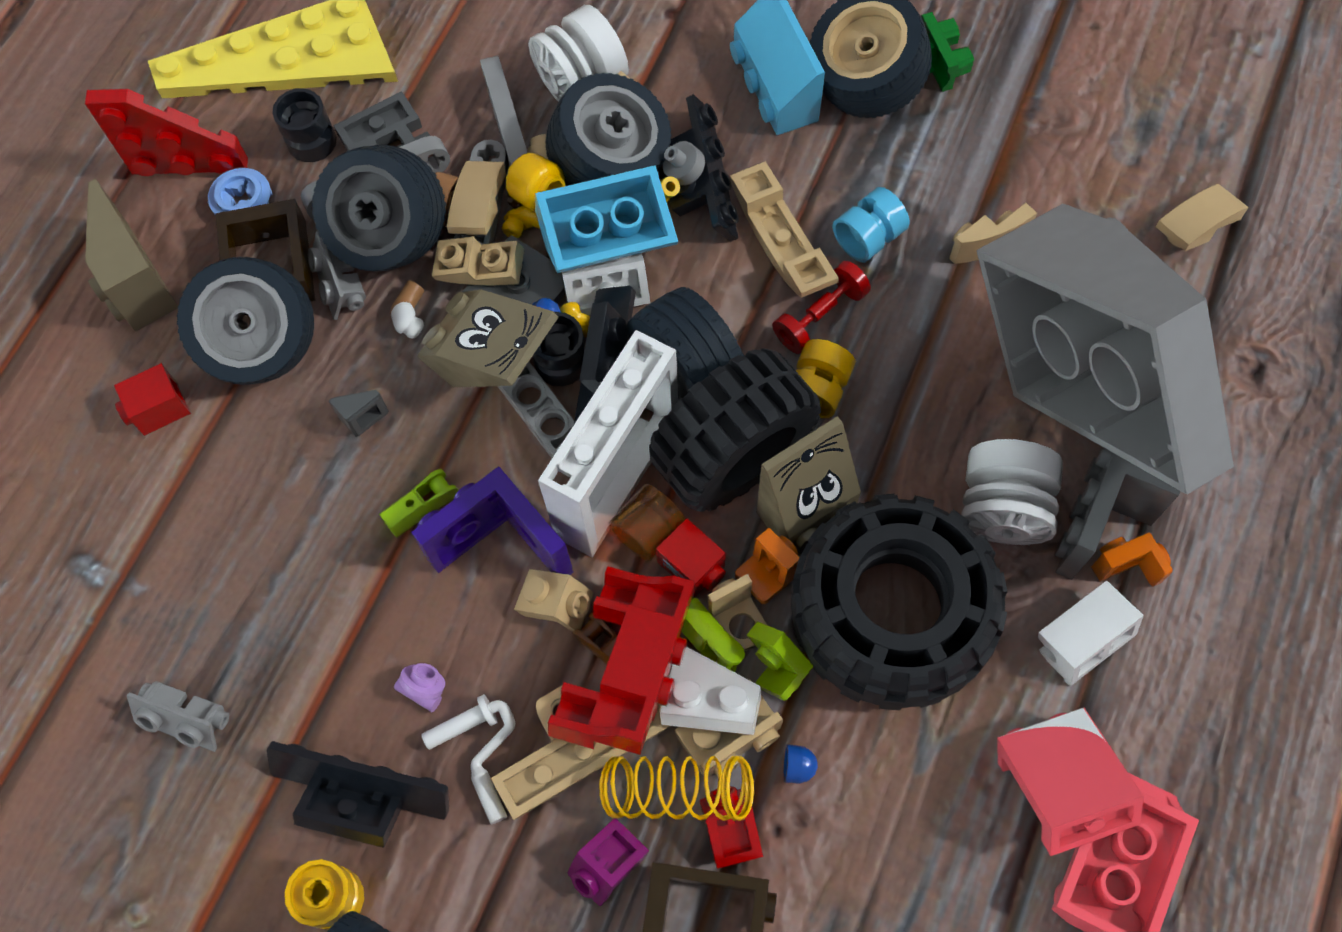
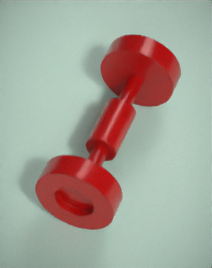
(851, 282)

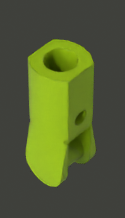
(412, 507)
(710, 637)

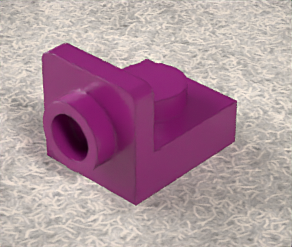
(606, 861)

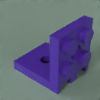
(477, 513)

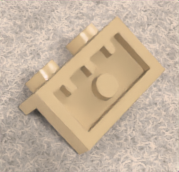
(723, 745)

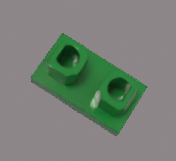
(946, 63)

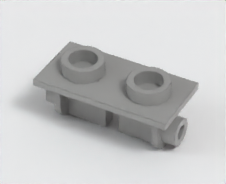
(334, 288)
(160, 709)

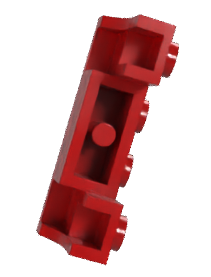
(638, 667)

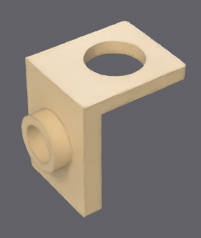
(734, 599)

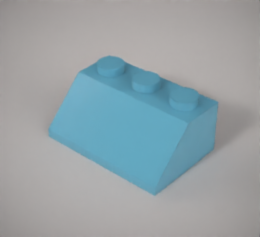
(779, 65)
(604, 219)

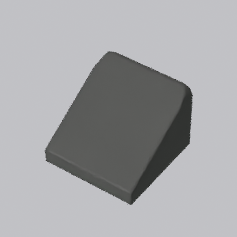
(359, 410)

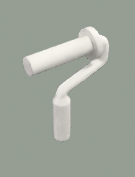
(479, 776)

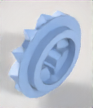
(237, 183)

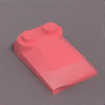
(1129, 875)

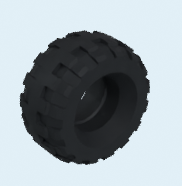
(886, 665)

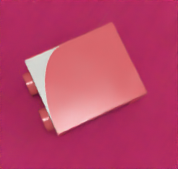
(1071, 780)

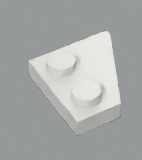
(711, 697)

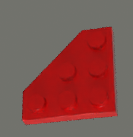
(161, 140)

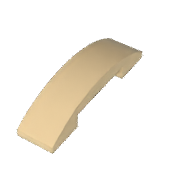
(779, 233)

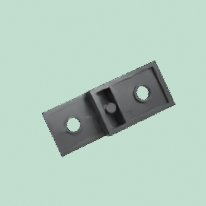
(1111, 486)

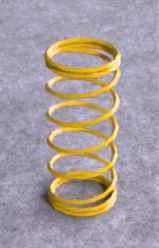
(723, 789)

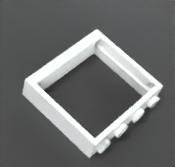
(610, 443)

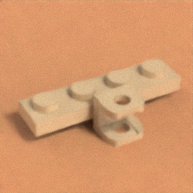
(554, 765)

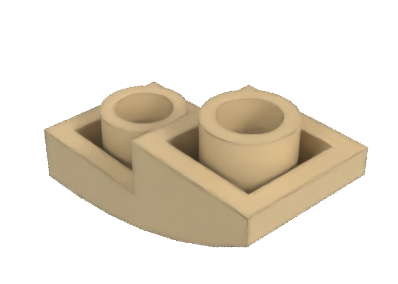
(474, 199)
(1200, 216)
(984, 231)
(476, 264)

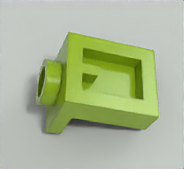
(784, 660)

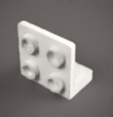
(585, 281)

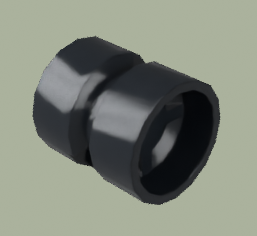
(304, 125)
(561, 352)

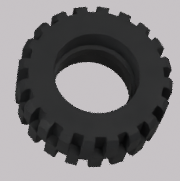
(730, 426)

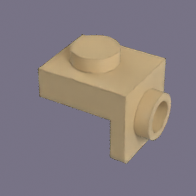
(554, 598)

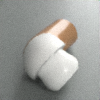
(403, 310)

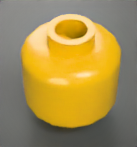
(531, 175)

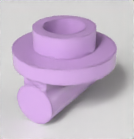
(422, 685)

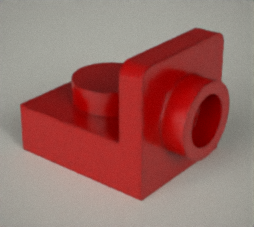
(729, 839)

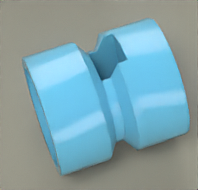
(874, 221)

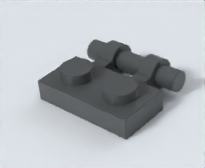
(381, 124)

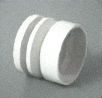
(577, 50)
(1013, 491)

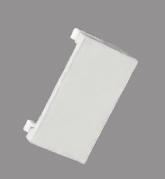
(1089, 632)

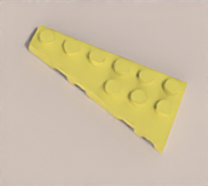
(284, 53)

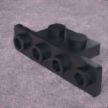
(714, 182)
(605, 339)
(351, 796)

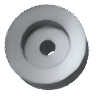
(683, 162)

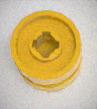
(826, 371)
(323, 893)

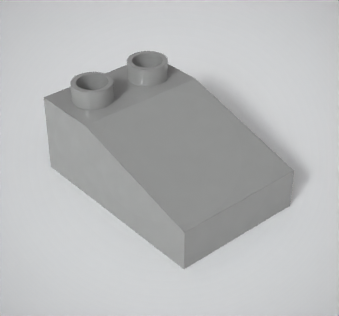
(1109, 343)

